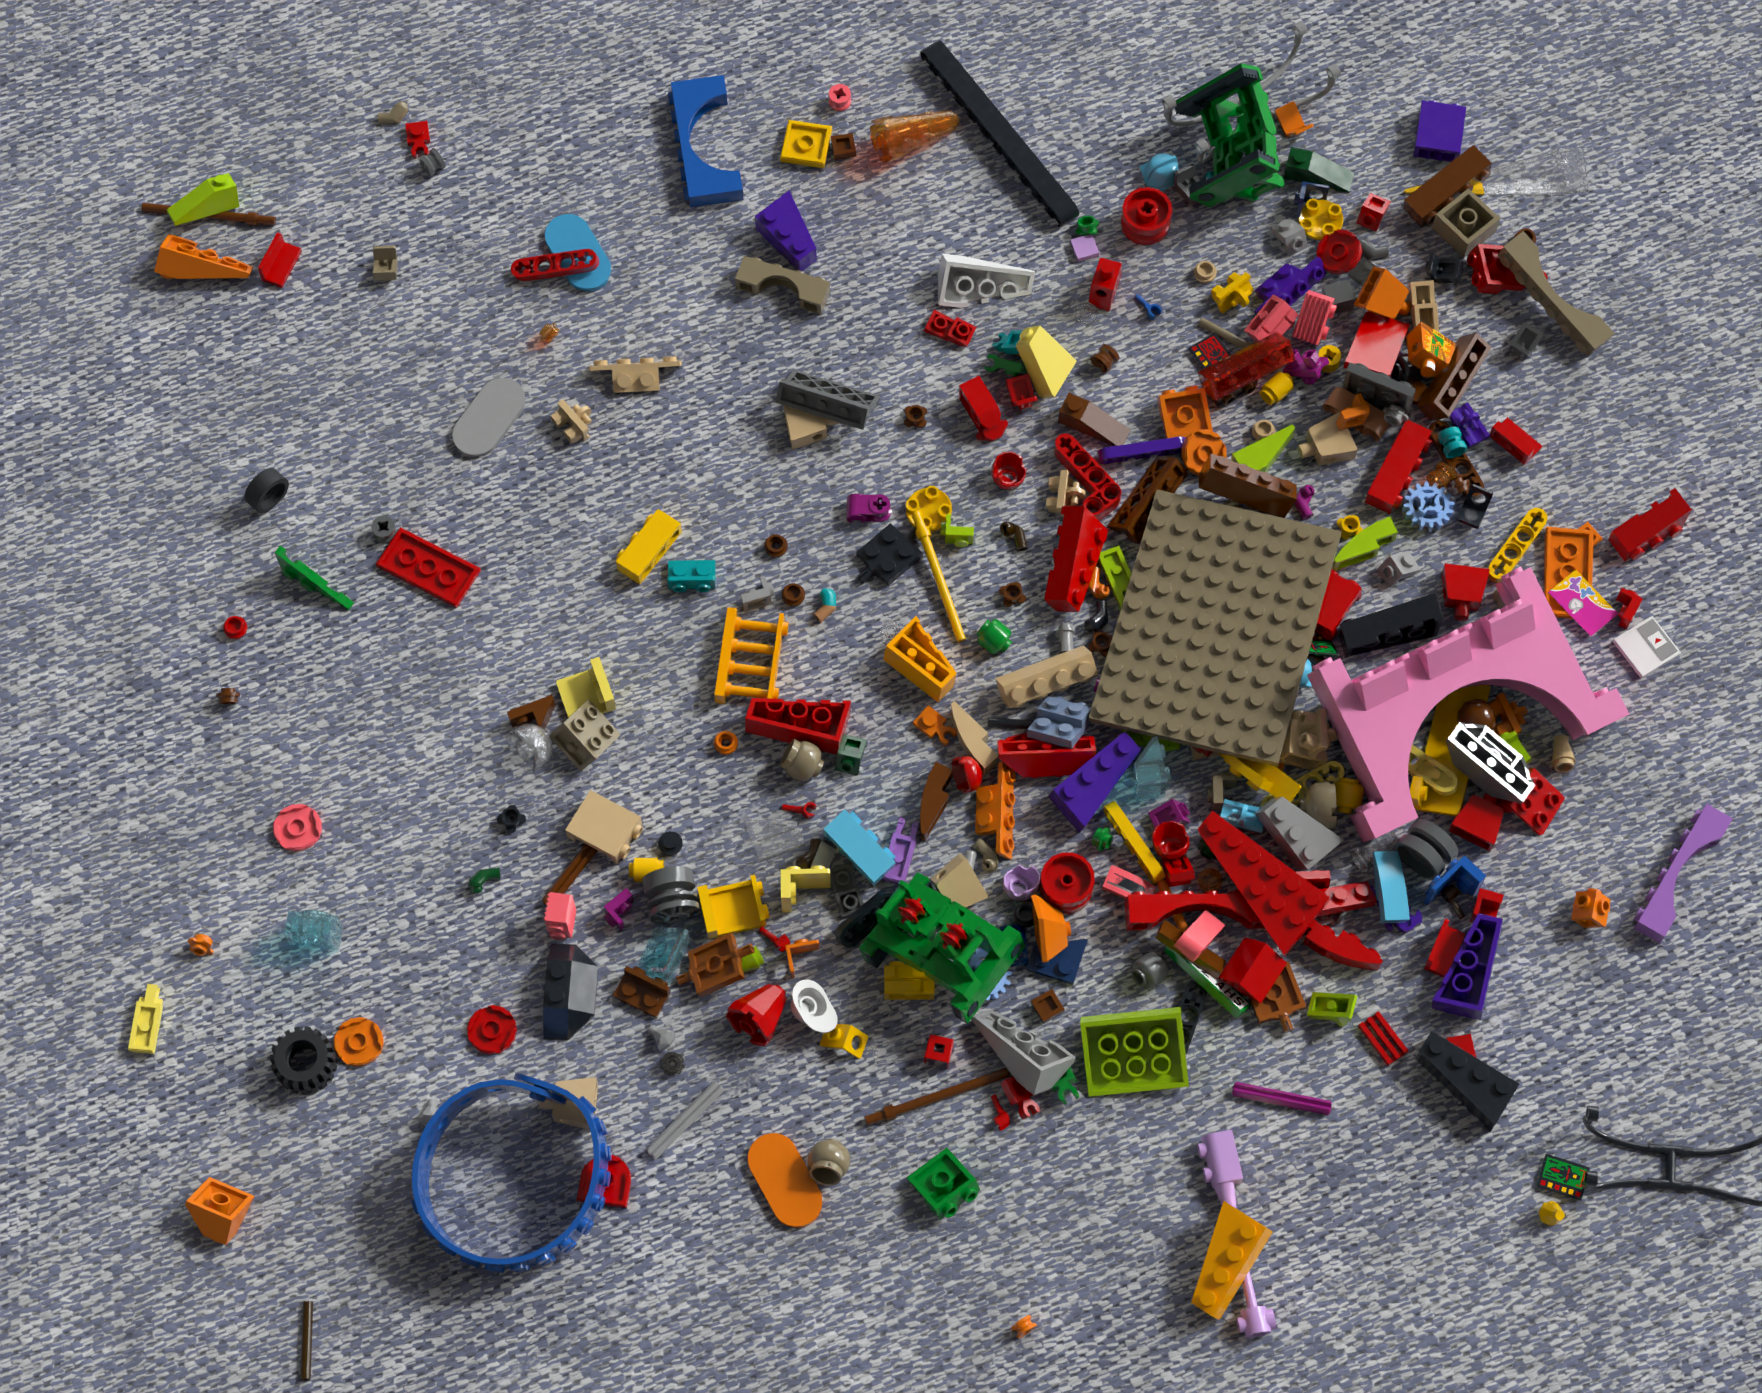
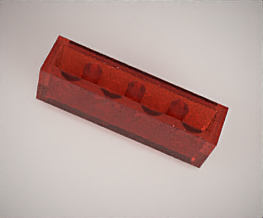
(1246, 366)

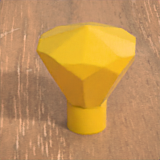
(1551, 1213)

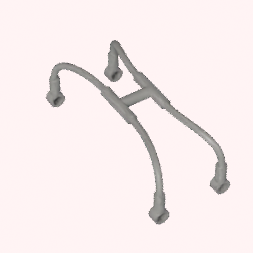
(1202, 145)

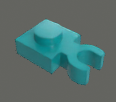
(1008, 342)

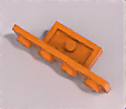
(995, 810)

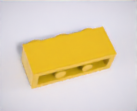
(648, 546)

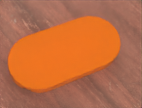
(784, 1180)

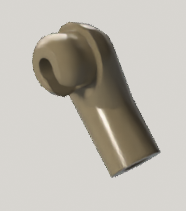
(395, 116)
(990, 857)

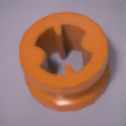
(1024, 1326)

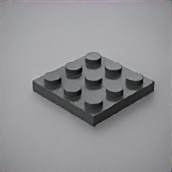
(1378, 388)

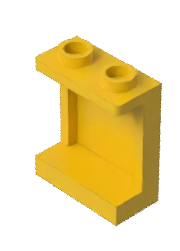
(733, 907)

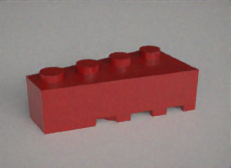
(814, 722)

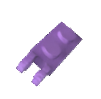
(903, 849)

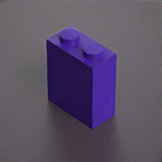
(1439, 131)

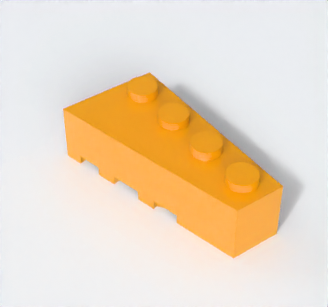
(1229, 1258)

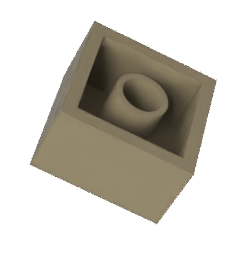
(1466, 222)

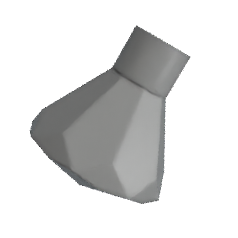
(662, 1037)
(428, 1112)

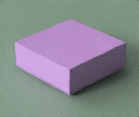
(1084, 247)

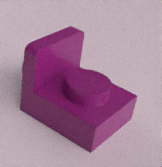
(1170, 811)
(619, 904)

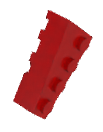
(1075, 559)

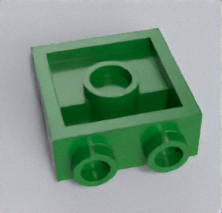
(944, 1184)

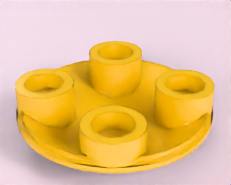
(1320, 218)
(932, 505)

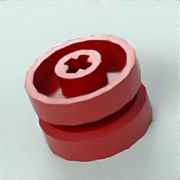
(1146, 216)
(1076, 872)

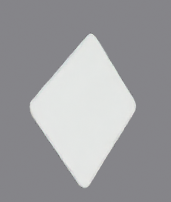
(824, 855)

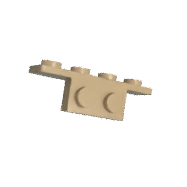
(635, 376)

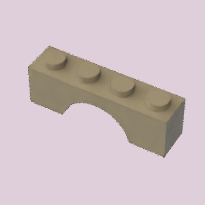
(757, 275)

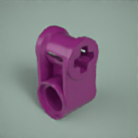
(866, 507)

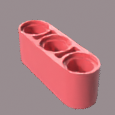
(1199, 935)

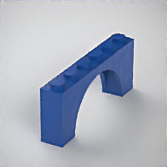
(704, 183)

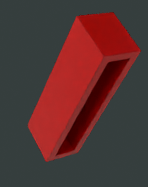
(1398, 466)

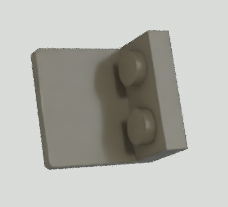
(584, 735)

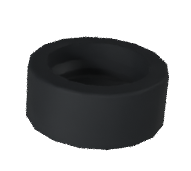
(266, 490)

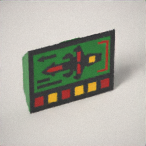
(1322, 646)
(1562, 1176)

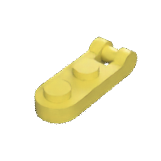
(1434, 774)

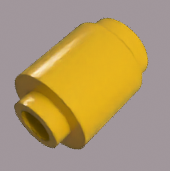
(1276, 388)
(643, 866)

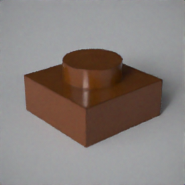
(843, 146)
(1047, 1006)

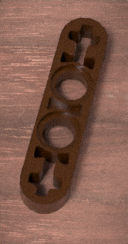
(1453, 462)

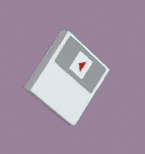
(1646, 647)

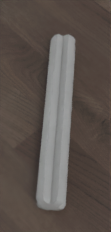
(684, 1120)

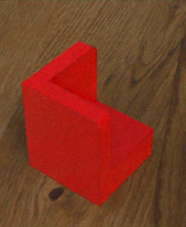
(1486, 903)

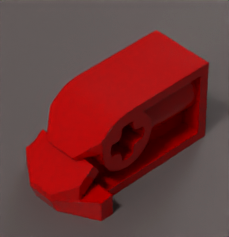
(982, 409)

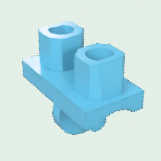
(1241, 816)

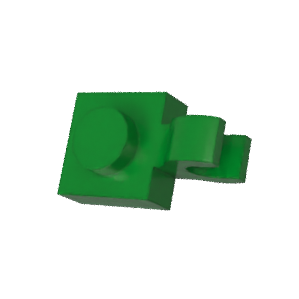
(1012, 367)

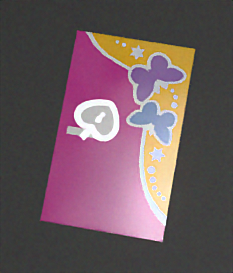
(1583, 602)

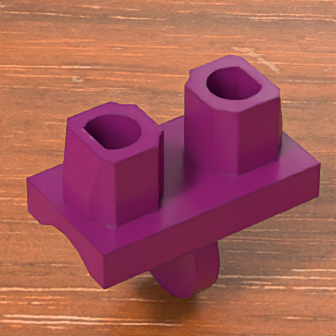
(1306, 366)

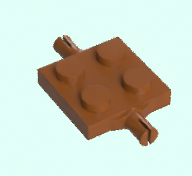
(715, 965)
(1281, 1001)

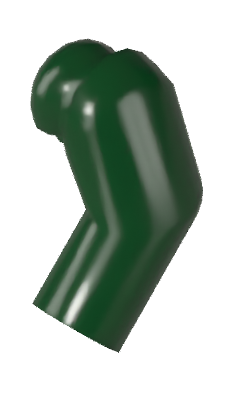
(481, 877)

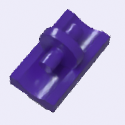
(1469, 425)

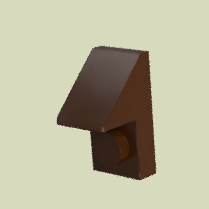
(539, 710)

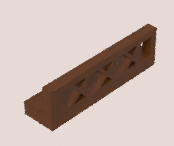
(1165, 479)

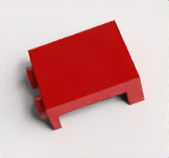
(1337, 602)

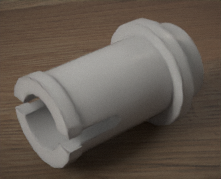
(1065, 634)

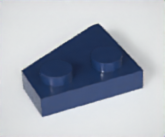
(1063, 965)

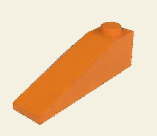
(182, 260)

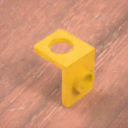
(842, 1038)

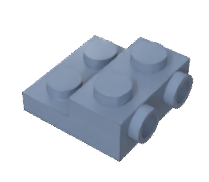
(1060, 722)

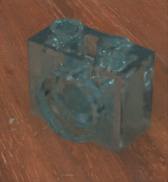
(313, 929)

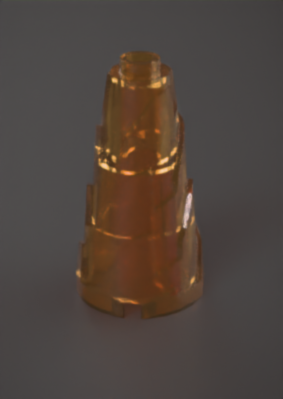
(910, 132)

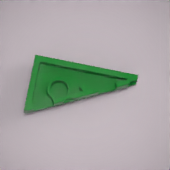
(309, 579)

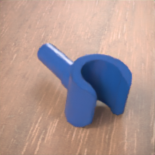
(1148, 307)

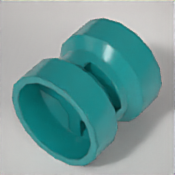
(1452, 442)

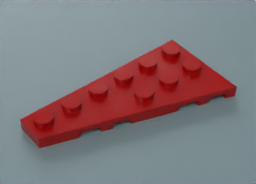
(1272, 890)

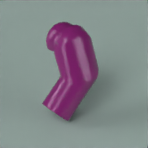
(1303, 498)

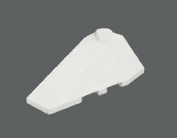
(972, 279)

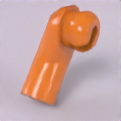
(1096, 588)

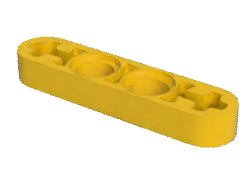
(1517, 545)
(1134, 842)

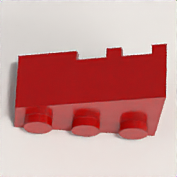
(1651, 527)

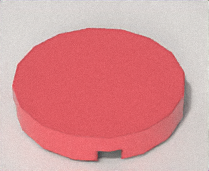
(297, 835)

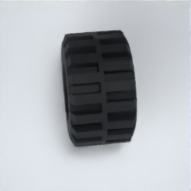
(308, 1079)

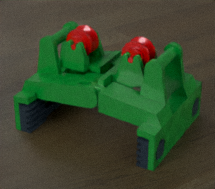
(948, 934)

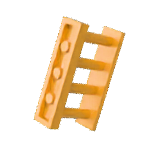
(731, 645)

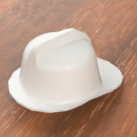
(813, 1007)

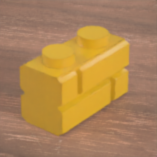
(906, 983)

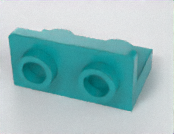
(691, 575)

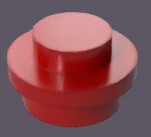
(235, 627)

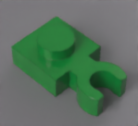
(1065, 1087)

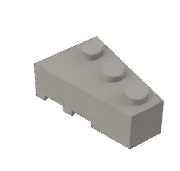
(1297, 833)

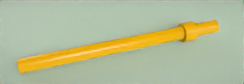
(923, 534)

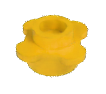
(1350, 520)

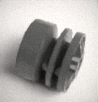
(670, 895)

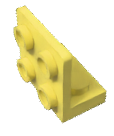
(586, 686)
(796, 878)

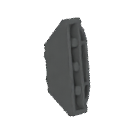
(1489, 762)

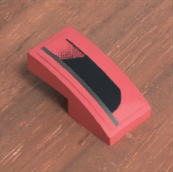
(1124, 883)

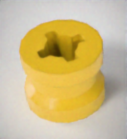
(1333, 352)

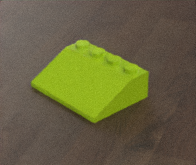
(1134, 1051)

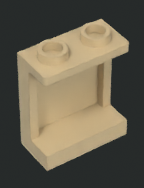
(605, 826)

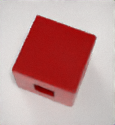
(943, 1057)

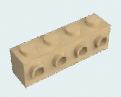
(1046, 676)

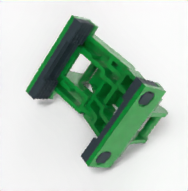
(1251, 136)

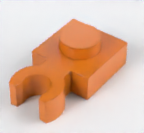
(933, 723)

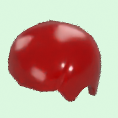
(1008, 463)
(966, 773)
(1170, 840)

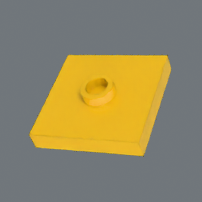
(806, 144)

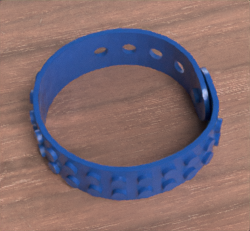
(539, 1091)

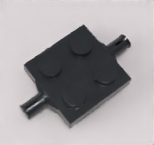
(888, 555)

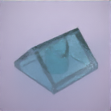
(664, 952)

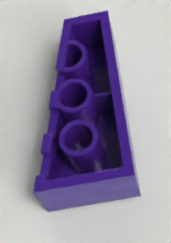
(1088, 787)
(1468, 979)

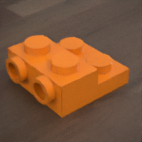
(1184, 411)

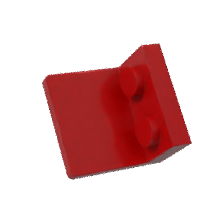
(1538, 806)

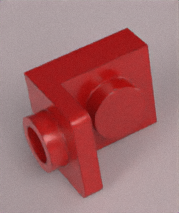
(1373, 212)
(1631, 604)

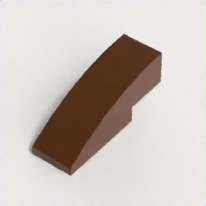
(934, 798)

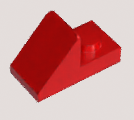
(1178, 871)

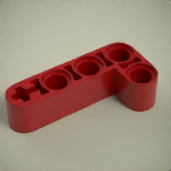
(1085, 473)

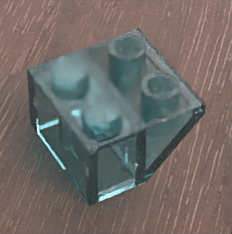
(1149, 773)

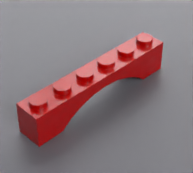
(1148, 910)

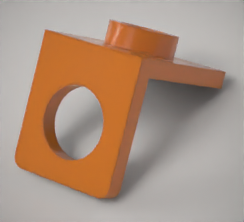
(1291, 120)
(799, 946)

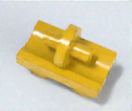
(1233, 294)

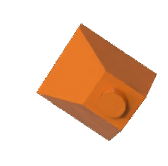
(1049, 928)
(218, 1209)

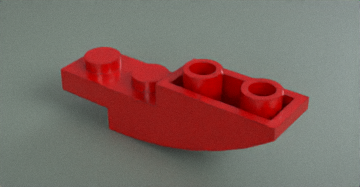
(1342, 949)

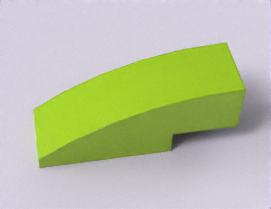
(1366, 544)

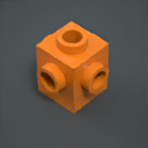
(1591, 908)

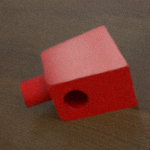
(1106, 279)
(1463, 588)
(1479, 821)

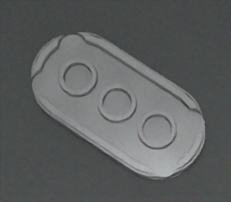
(489, 417)

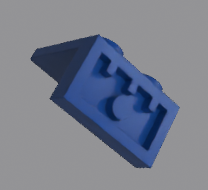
(1464, 872)

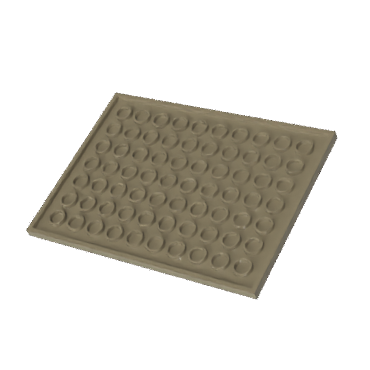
(1216, 627)

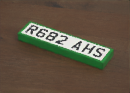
(1223, 993)

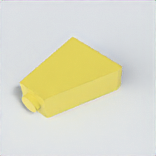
(1044, 360)

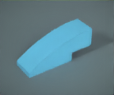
(1390, 887)

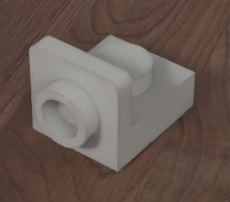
(758, 598)

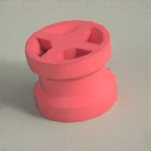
(844, 101)

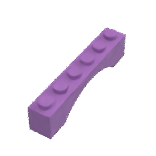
(1660, 912)

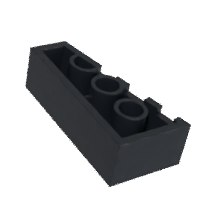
(1391, 627)
(1468, 1079)

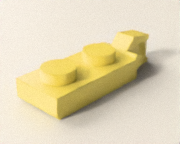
(146, 1022)

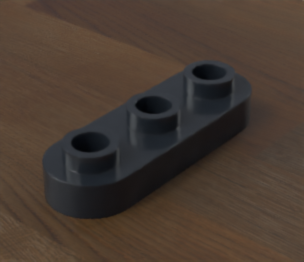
(855, 925)

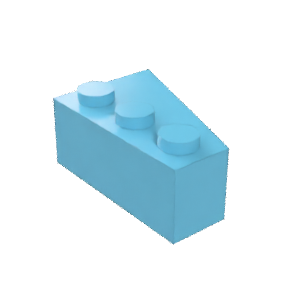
(860, 846)

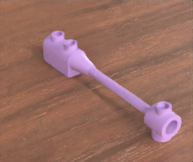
(1224, 1172)

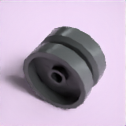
(1426, 849)

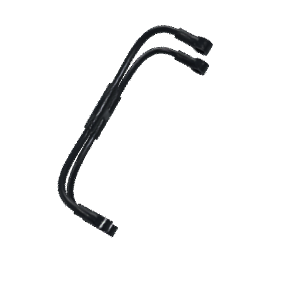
(1670, 1153)

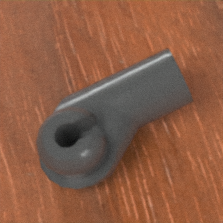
(1371, 253)

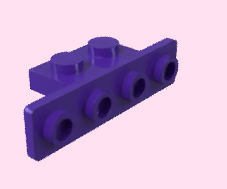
(1291, 282)

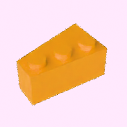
(920, 661)

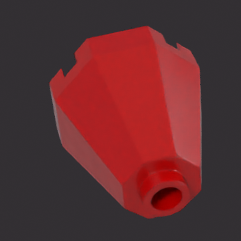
(758, 1011)

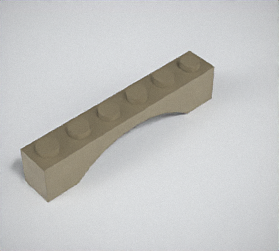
(1584, 329)

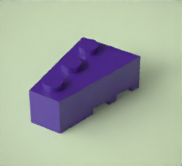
(786, 232)

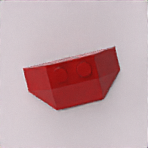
(1041, 759)

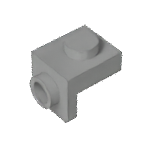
(1291, 235)
(1398, 567)

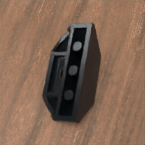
(568, 991)

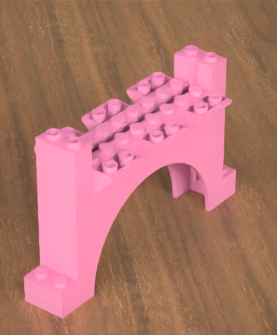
(1508, 648)

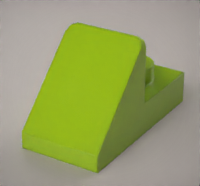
(1332, 1007)

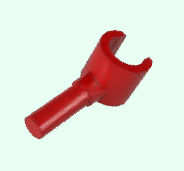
(800, 809)
(778, 942)
(1002, 1118)

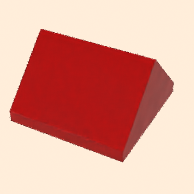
(1253, 969)

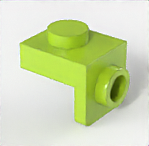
(956, 535)

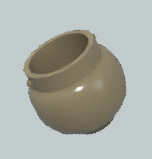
(802, 760)
(828, 1162)

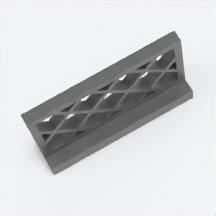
(826, 400)

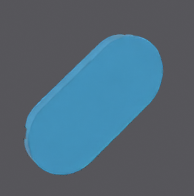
(573, 233)

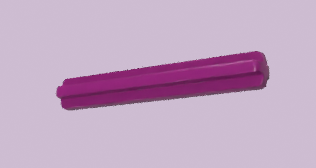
(1282, 1098)

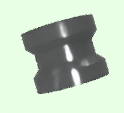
(432, 162)
(383, 535)

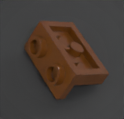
(642, 991)

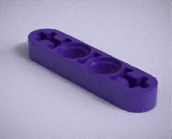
(1140, 450)

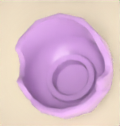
(1027, 876)

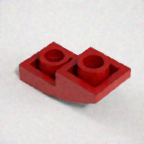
(948, 329)

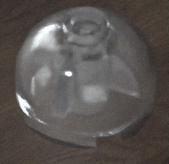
(531, 742)

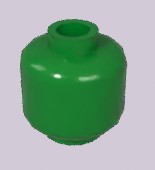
(994, 636)

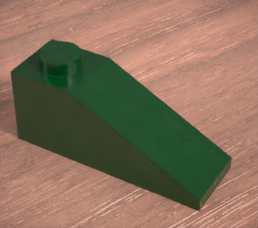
(1314, 168)

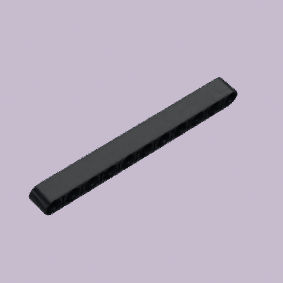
(1000, 132)

